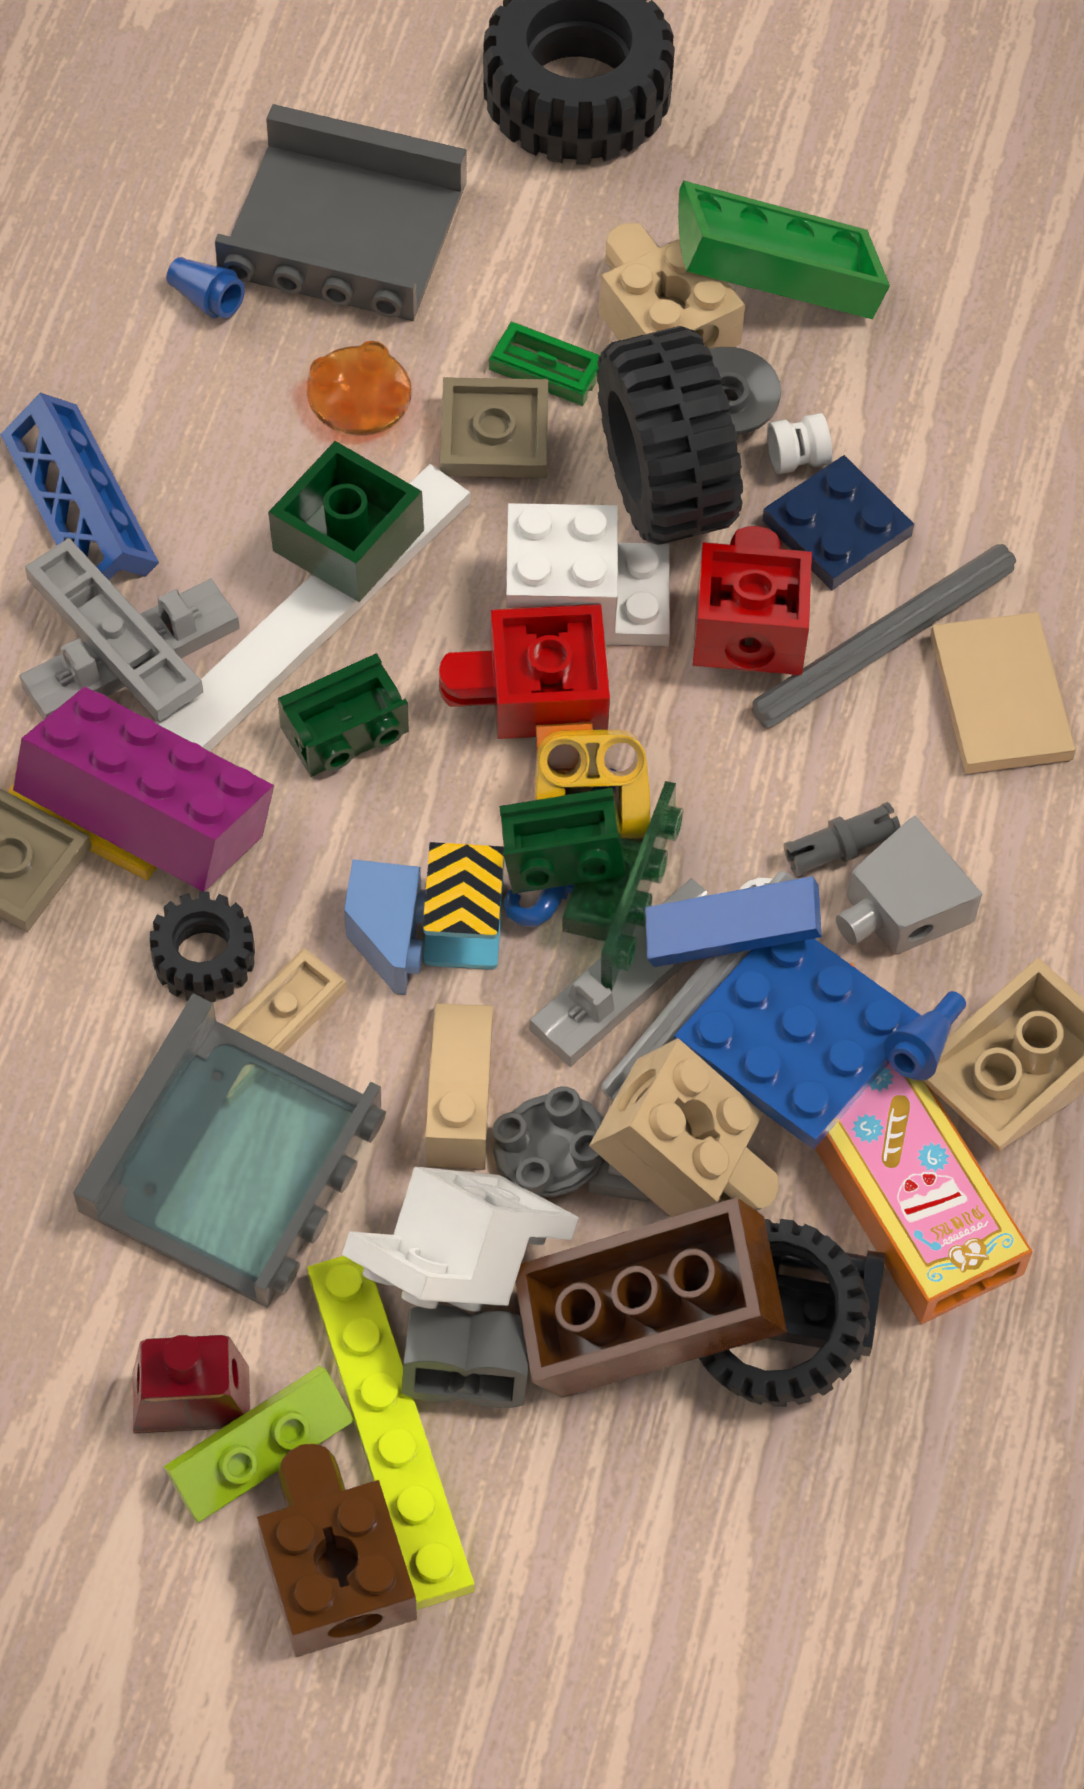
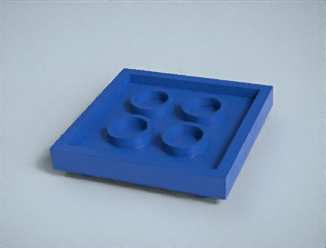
(797, 1034)

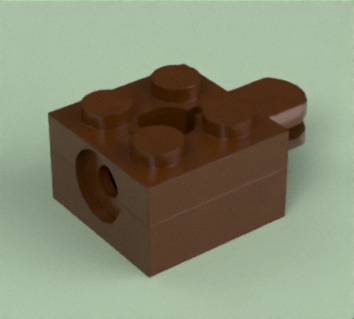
(333, 1555)

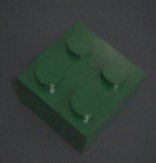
(346, 521)

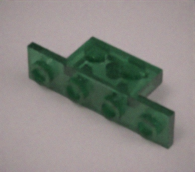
(614, 906)

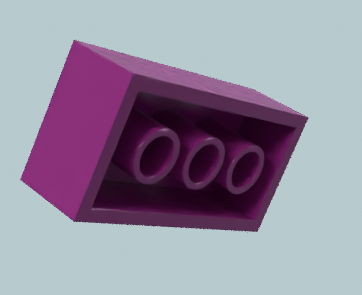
(143, 788)

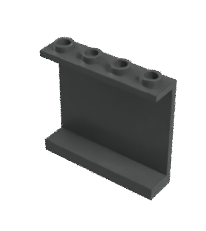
(346, 213)

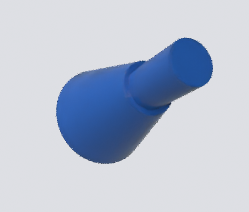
(919, 1044)

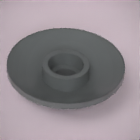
(749, 385)

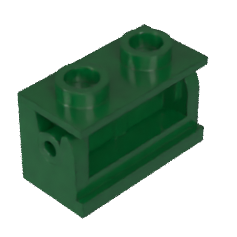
(343, 715)
(562, 841)

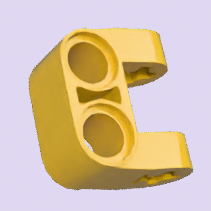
(592, 771)

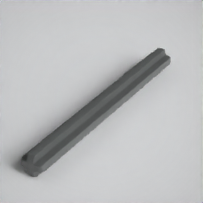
(883, 635)

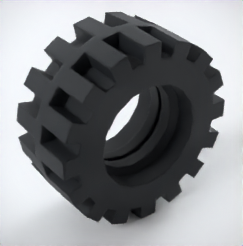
(199, 917)

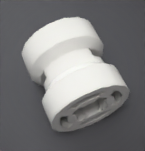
(799, 443)

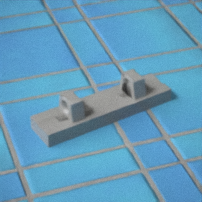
(197, 620)
(114, 629)
(589, 1011)

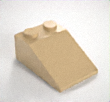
(1015, 1057)

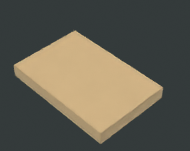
(1002, 693)

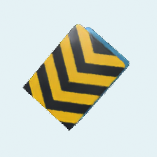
(463, 905)

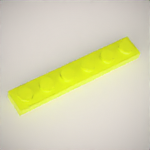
(390, 1430)

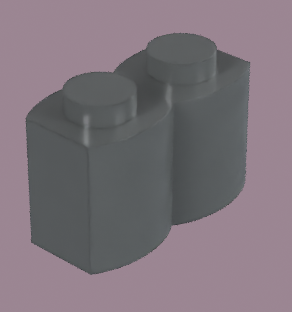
(465, 1357)

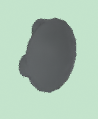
(548, 1142)

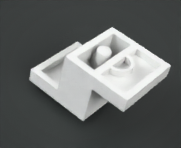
(575, 559)
(459, 1238)

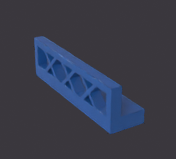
(83, 480)

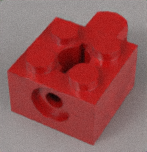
(756, 594)
(529, 650)

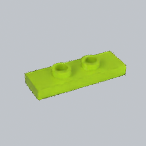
(257, 1442)

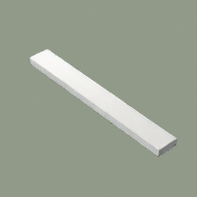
(297, 631)

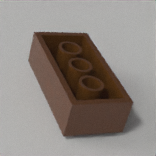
(649, 1298)

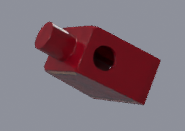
(188, 1384)

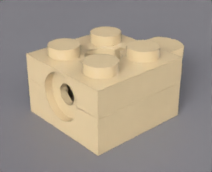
(654, 292)
(680, 1159)

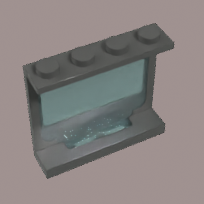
(228, 1155)

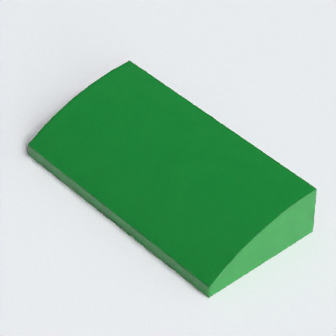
(779, 250)

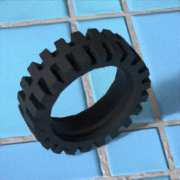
(834, 1356)

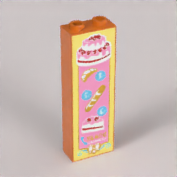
(922, 1197)

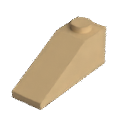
(459, 1086)

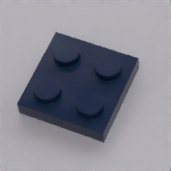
(839, 520)

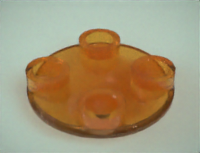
(359, 389)

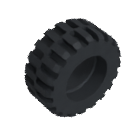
(578, 115)
(670, 435)

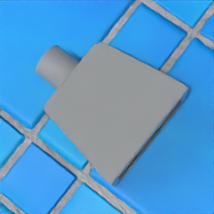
(908, 892)

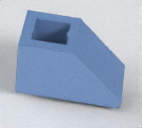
(383, 916)

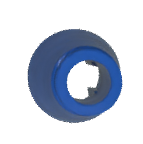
(207, 286)

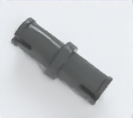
(841, 839)

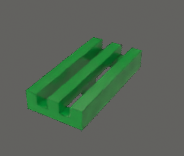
(523, 364)

